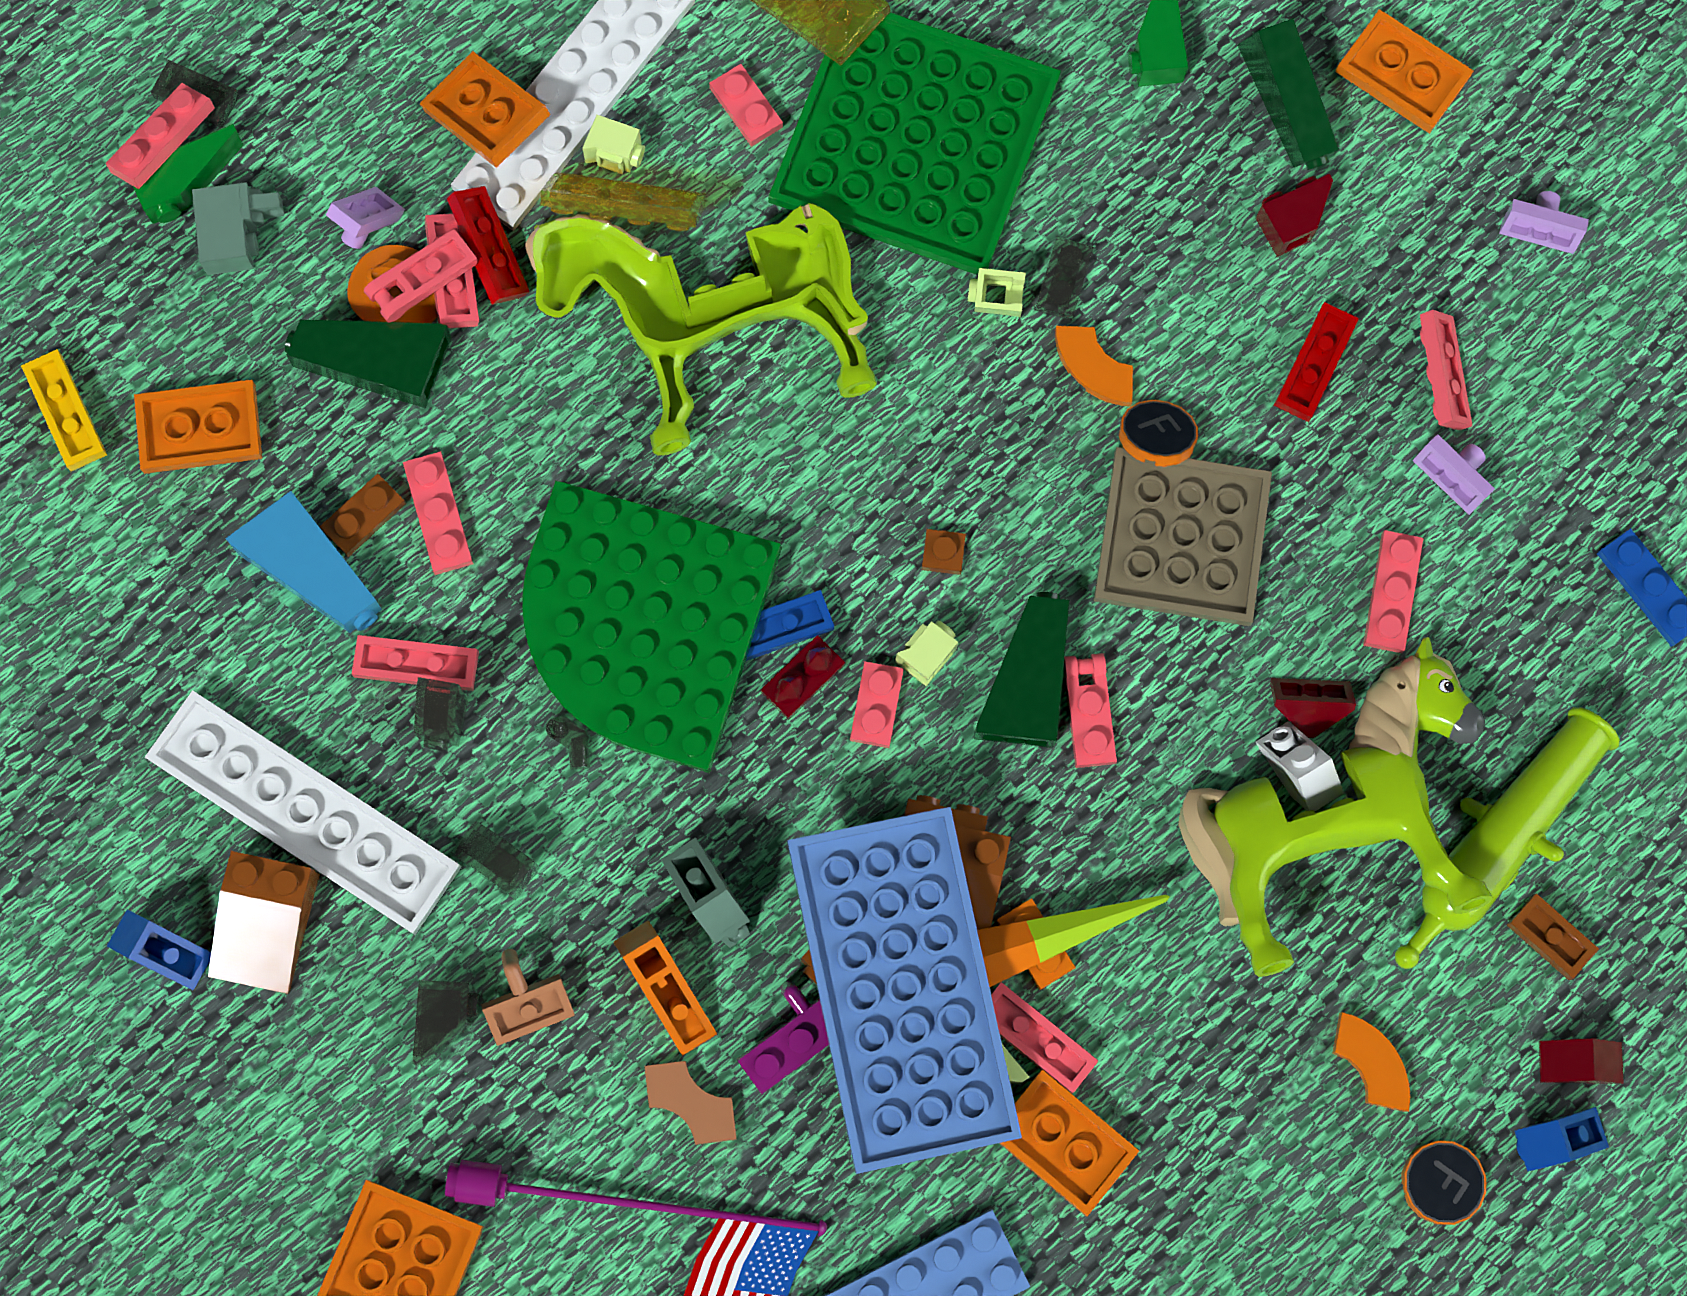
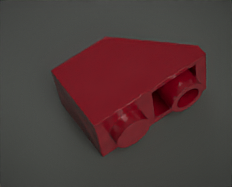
(1295, 216)

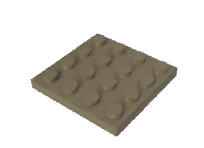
(1183, 538)

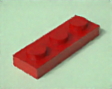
(489, 243)
(1316, 362)

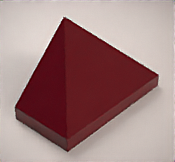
(1312, 703)

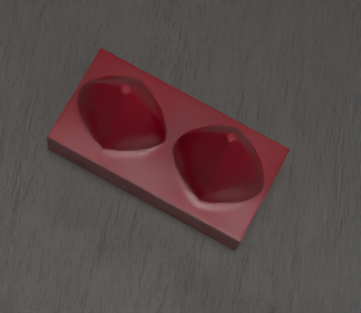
(803, 677)

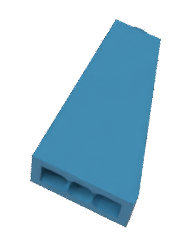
(302, 559)

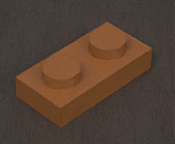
(362, 515)
(963, 814)
(1552, 936)

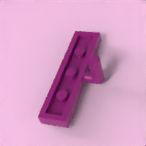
(787, 1045)

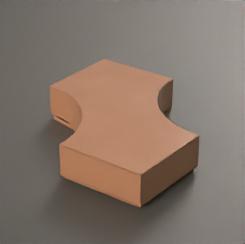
(706, 1115)

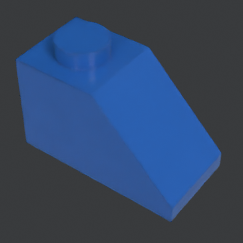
(159, 950)
(1561, 1139)

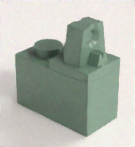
(227, 225)
(707, 893)

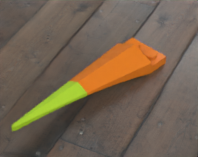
(1024, 944)

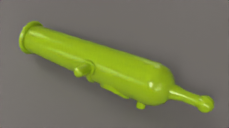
(1516, 824)

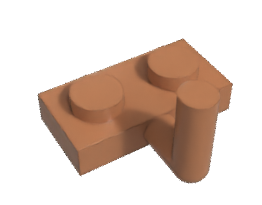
(526, 1006)

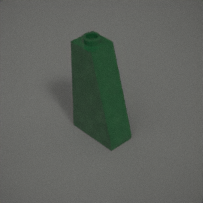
(1290, 93)
(376, 356)
(1029, 683)

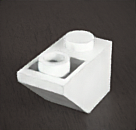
(1301, 767)

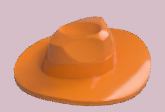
(372, 266)

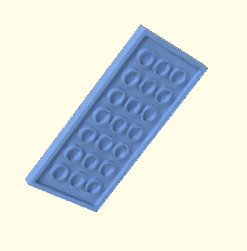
(903, 990)

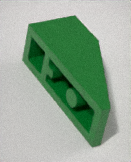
(1160, 46)
(188, 168)

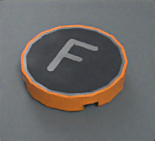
(1158, 432)
(1443, 1182)

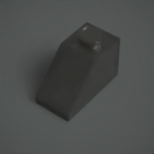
(439, 713)
(495, 860)
(442, 1017)

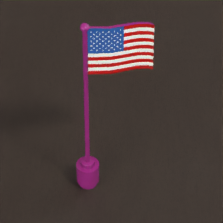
(738, 1258)

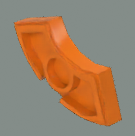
(1092, 367)
(1375, 1061)

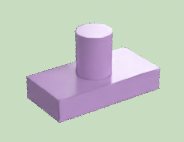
(364, 214)
(1544, 223)
(1456, 472)

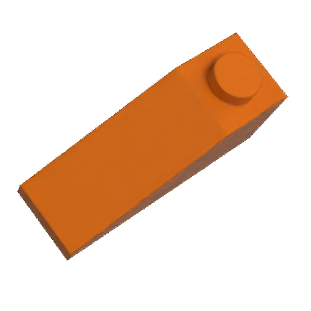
(665, 987)

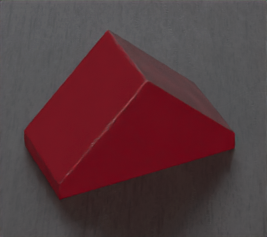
(1581, 1061)

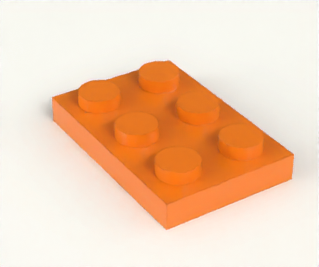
(1404, 71)
(484, 109)
(197, 426)
(1068, 1144)

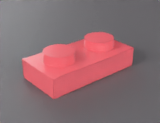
(746, 105)
(876, 704)

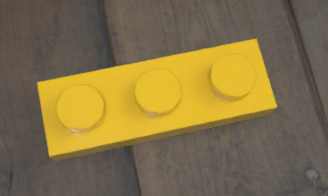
(64, 410)

